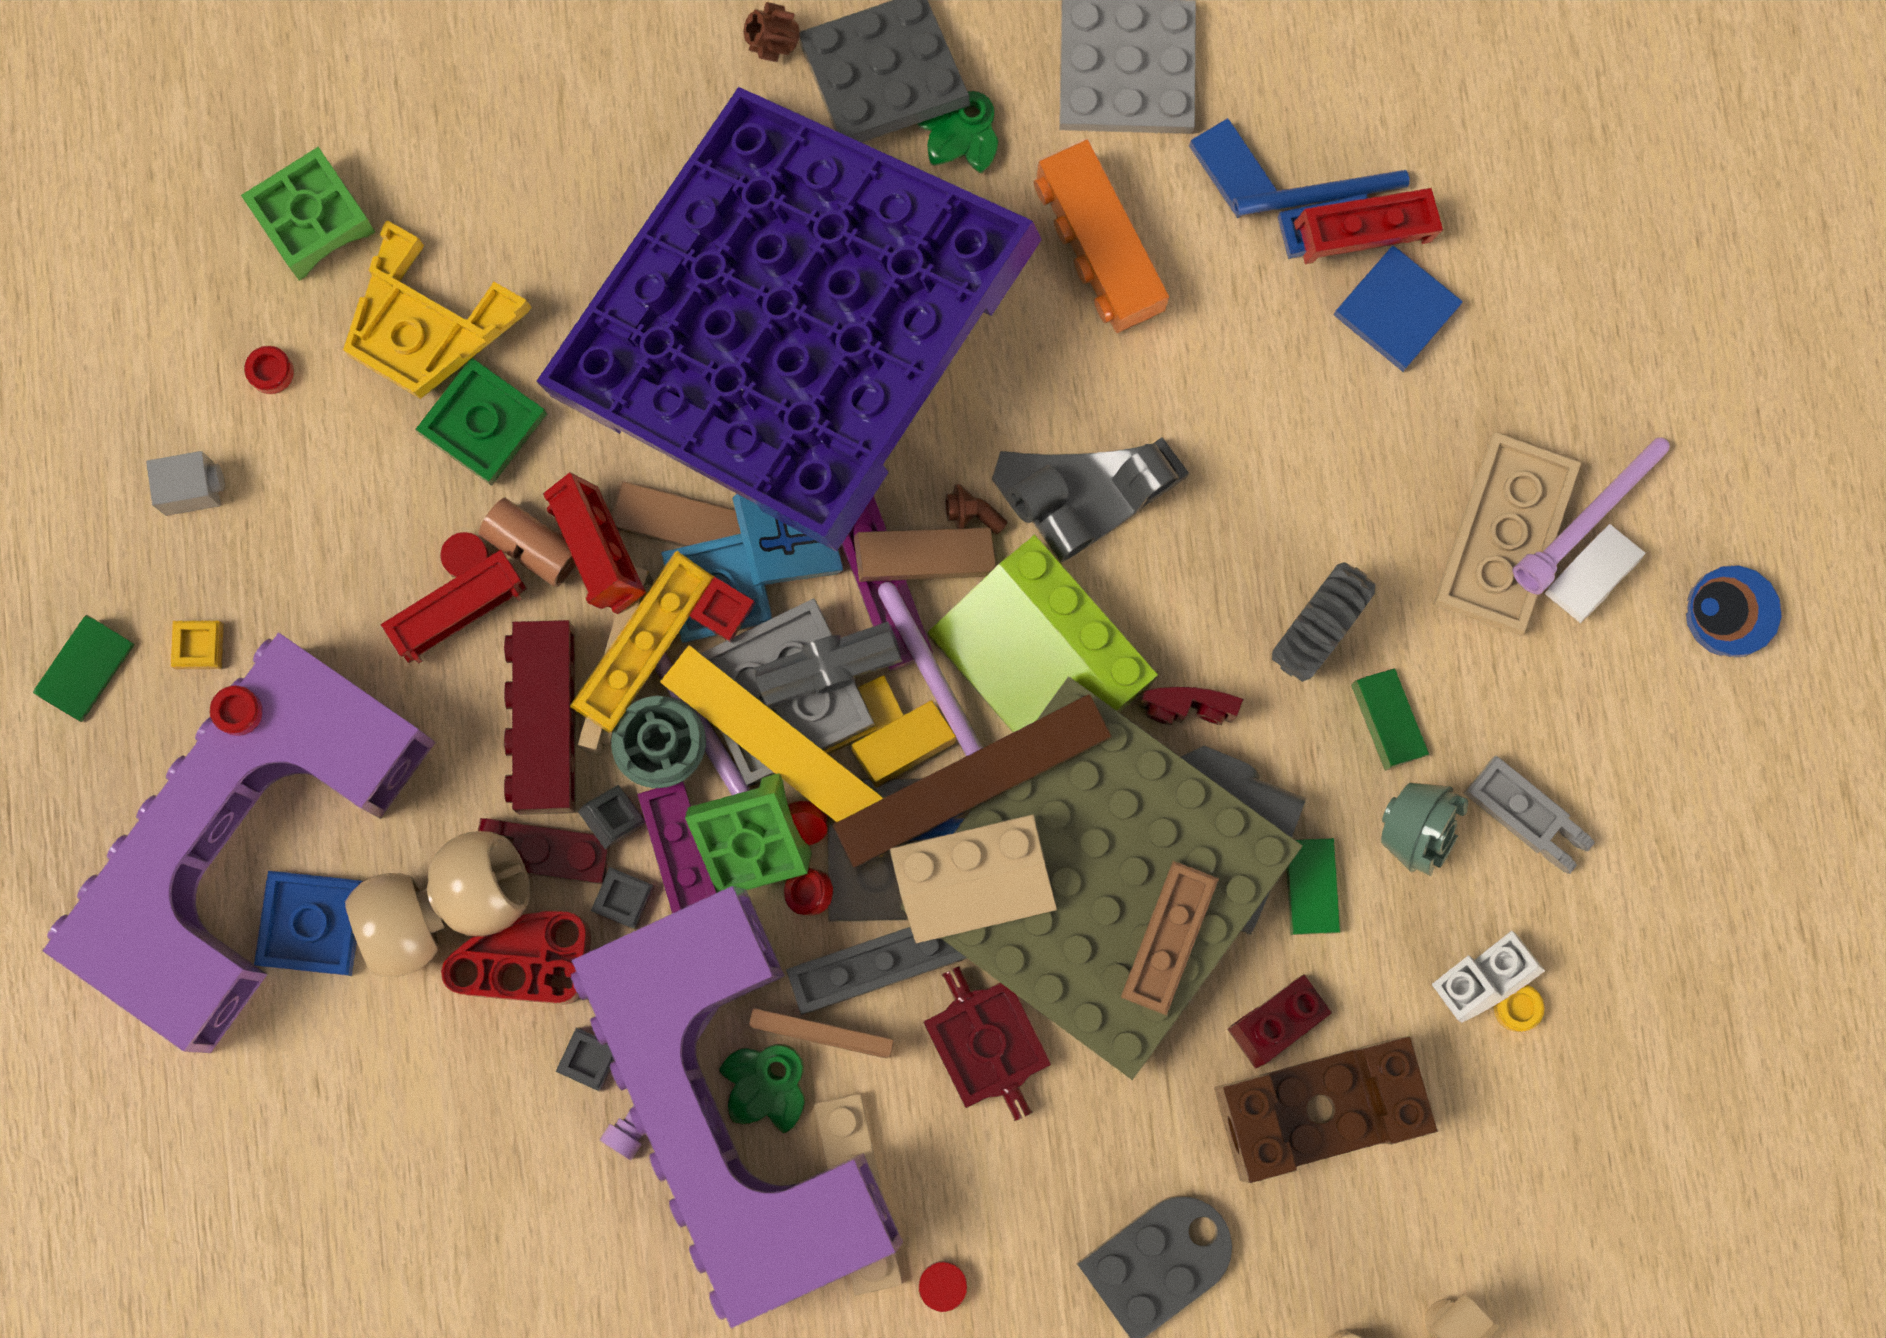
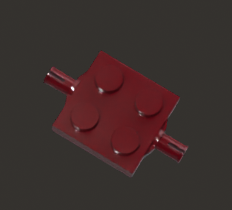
(986, 1044)

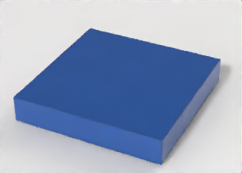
(1397, 308)
(306, 924)

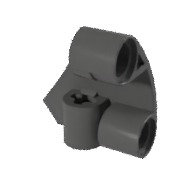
(1081, 495)
(1242, 781)

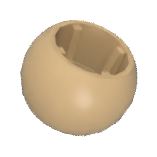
(478, 883)
(393, 924)

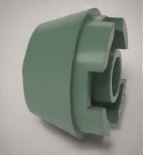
(658, 742)
(1422, 825)

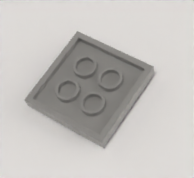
(1128, 66)
(820, 717)

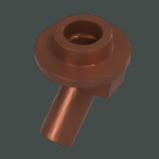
(963, 506)

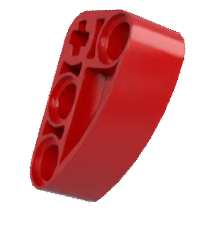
(525, 943)

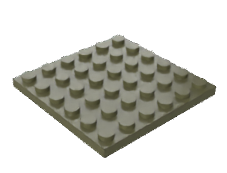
(1108, 841)

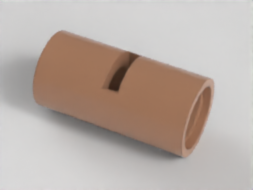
(528, 541)

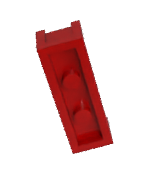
(1369, 223)
(594, 543)
(453, 606)

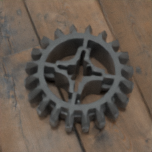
(1323, 621)

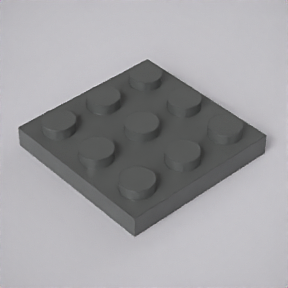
(883, 69)

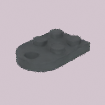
(1154, 1266)

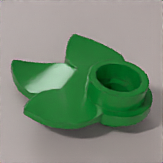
(960, 135)
(760, 1091)

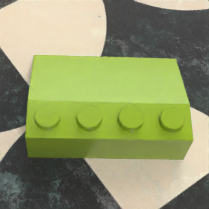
(1032, 630)

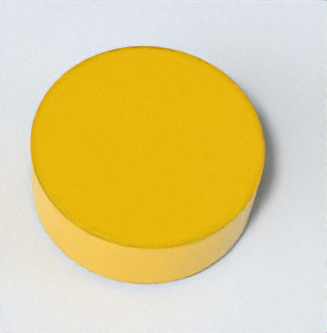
(1520, 1010)

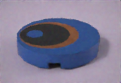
(1733, 611)

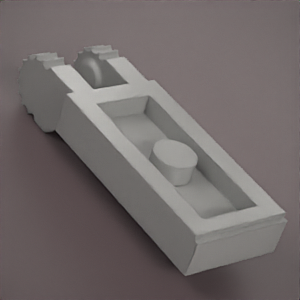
(1526, 812)

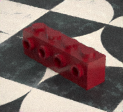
(542, 719)

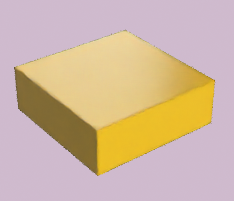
(197, 644)

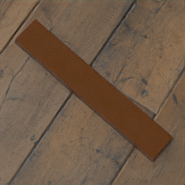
(972, 781)

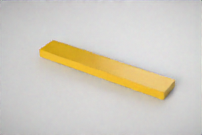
(767, 736)

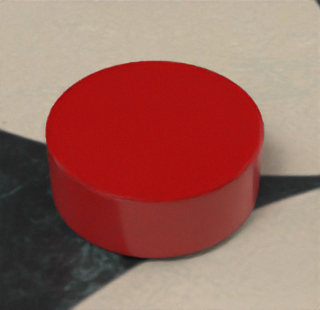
(269, 370)
(462, 553)
(236, 710)
(809, 821)
(809, 893)
(942, 1286)

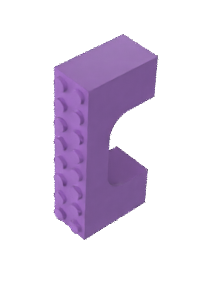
(139, 919)
(749, 1235)

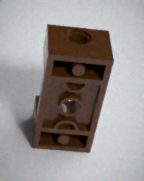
(1373, 1099)

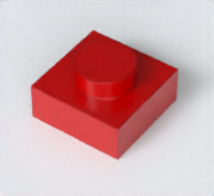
(722, 609)

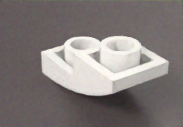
(1594, 573)
(1489, 979)

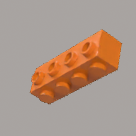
(1101, 237)

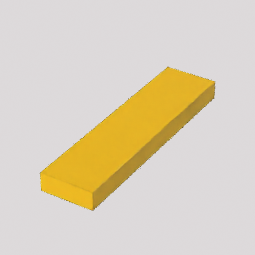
(642, 642)

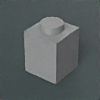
(184, 483)

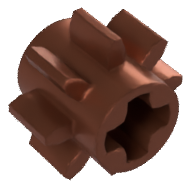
(771, 32)

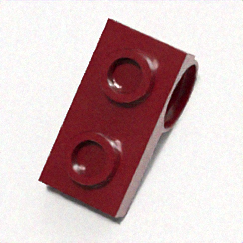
(1279, 1021)

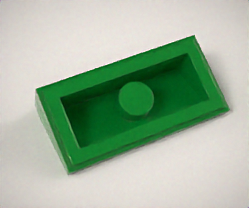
(83, 668)
(1389, 719)

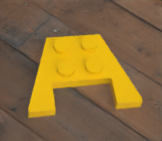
(412, 336)

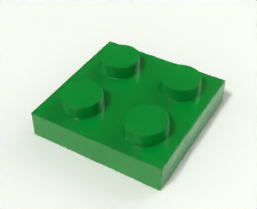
(481, 421)

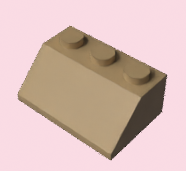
(973, 879)

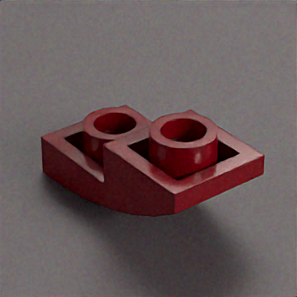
(1173, 704)

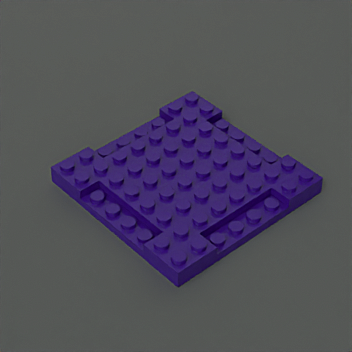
(788, 313)

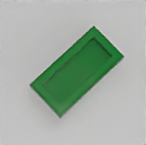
(1313, 889)

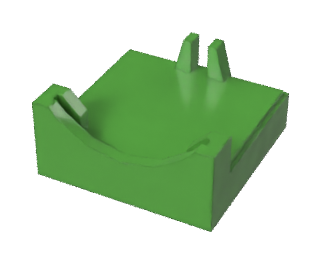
(307, 212)
(749, 837)

